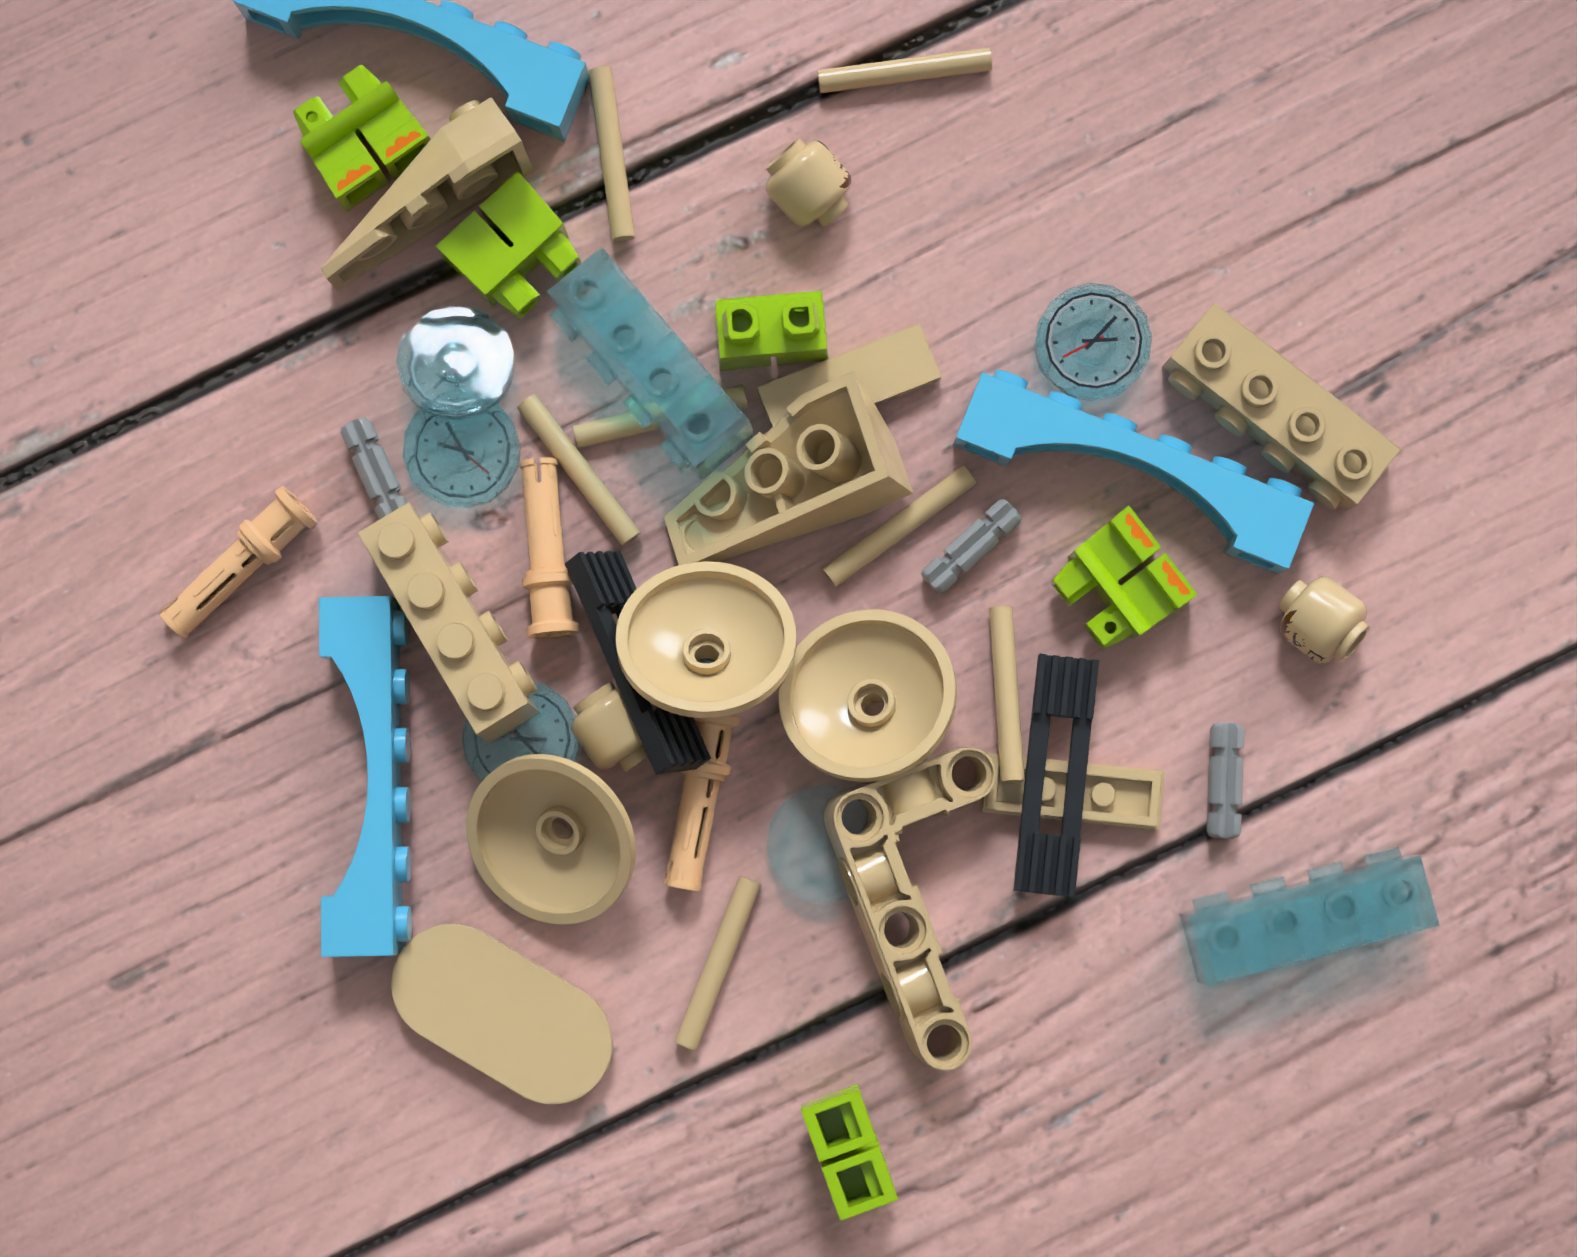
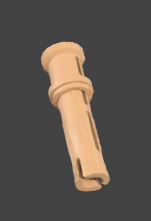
(258, 543)
(548, 577)
(698, 805)

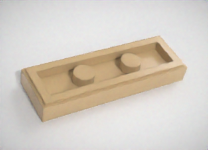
(885, 367)
(1111, 794)

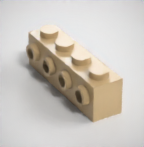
(1280, 409)
(449, 623)

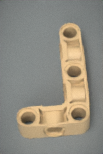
(881, 888)

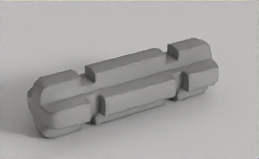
(373, 466)
(971, 546)
(1225, 780)

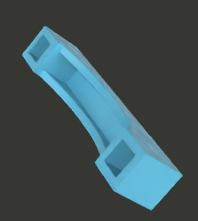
(538, 81)
(1254, 517)
(367, 907)

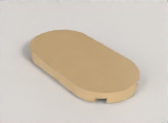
(502, 1013)

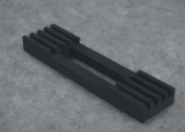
(603, 588)
(1065, 690)

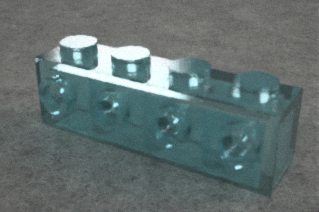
(650, 364)
(1308, 918)

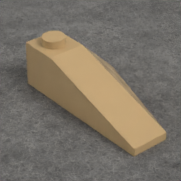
(445, 180)
(805, 474)

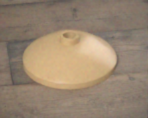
(703, 614)
(859, 662)
(533, 857)

